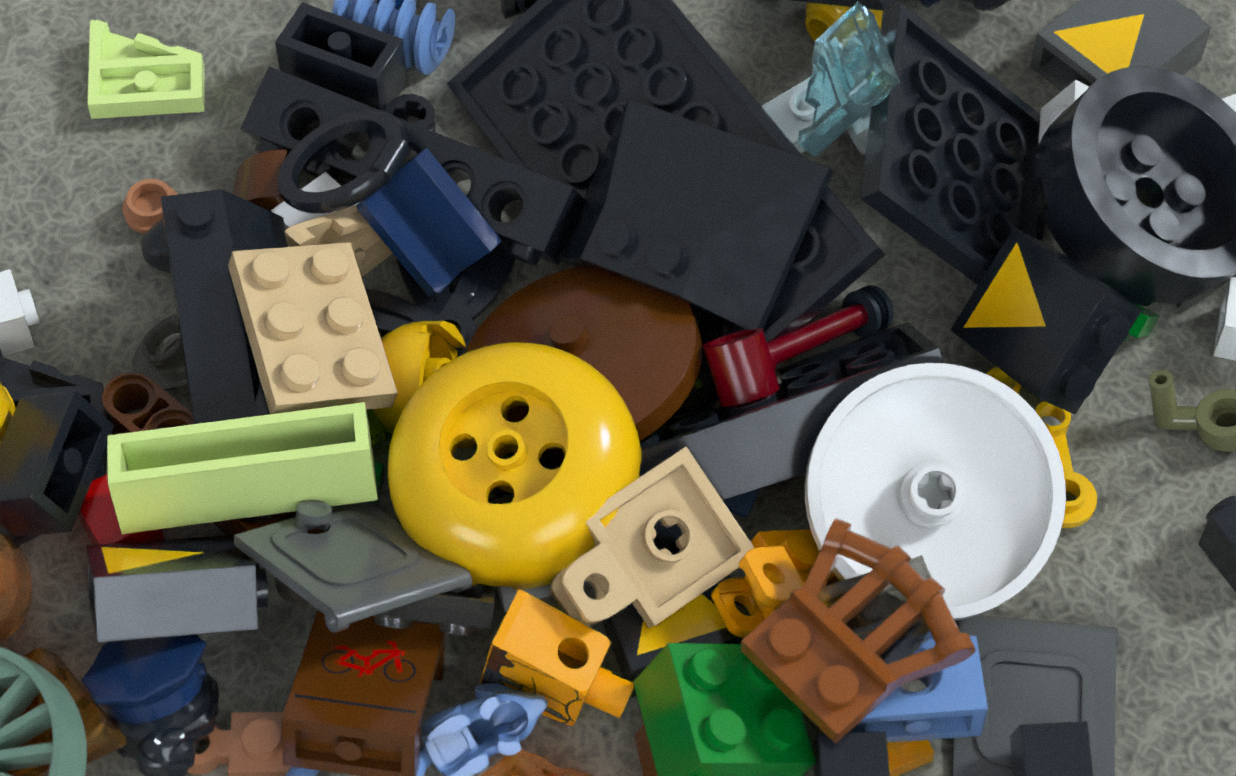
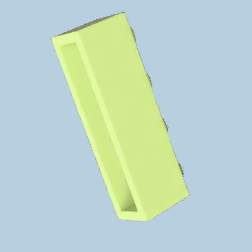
(240, 467)

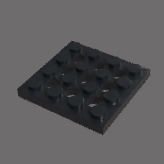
(951, 150)

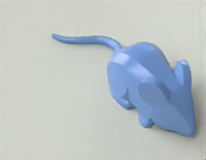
(470, 733)

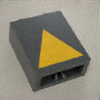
(1115, 35)

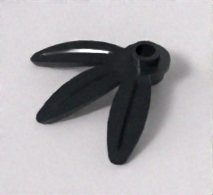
(473, 294)

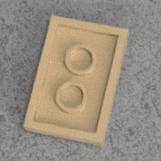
(311, 328)

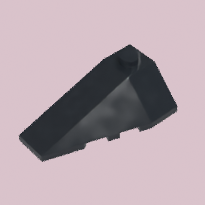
(216, 350)

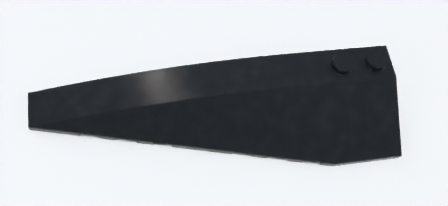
(774, 436)

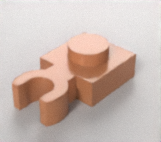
(248, 748)

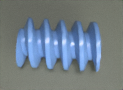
(423, 37)

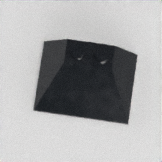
(696, 214)

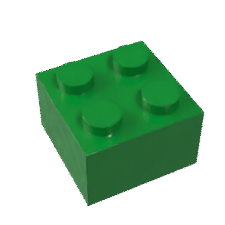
(719, 715)

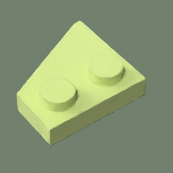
(141, 76)

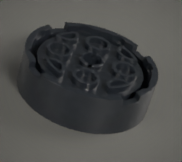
(1134, 134)

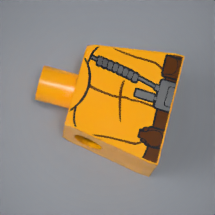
(554, 658)

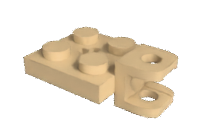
(628, 565)

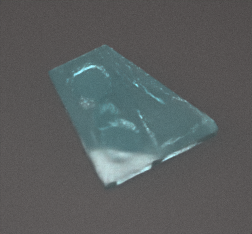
(847, 77)

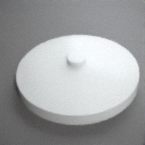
(947, 474)

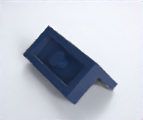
(428, 223)

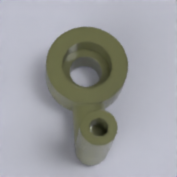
(1208, 418)

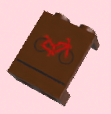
(362, 698)

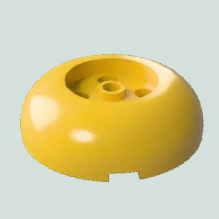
(468, 403)

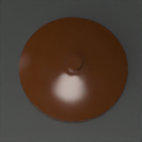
(621, 328)

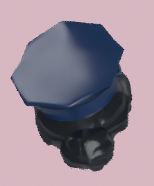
(156, 699)

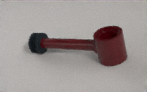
(746, 364)

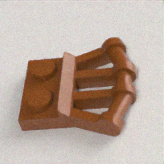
(824, 663)

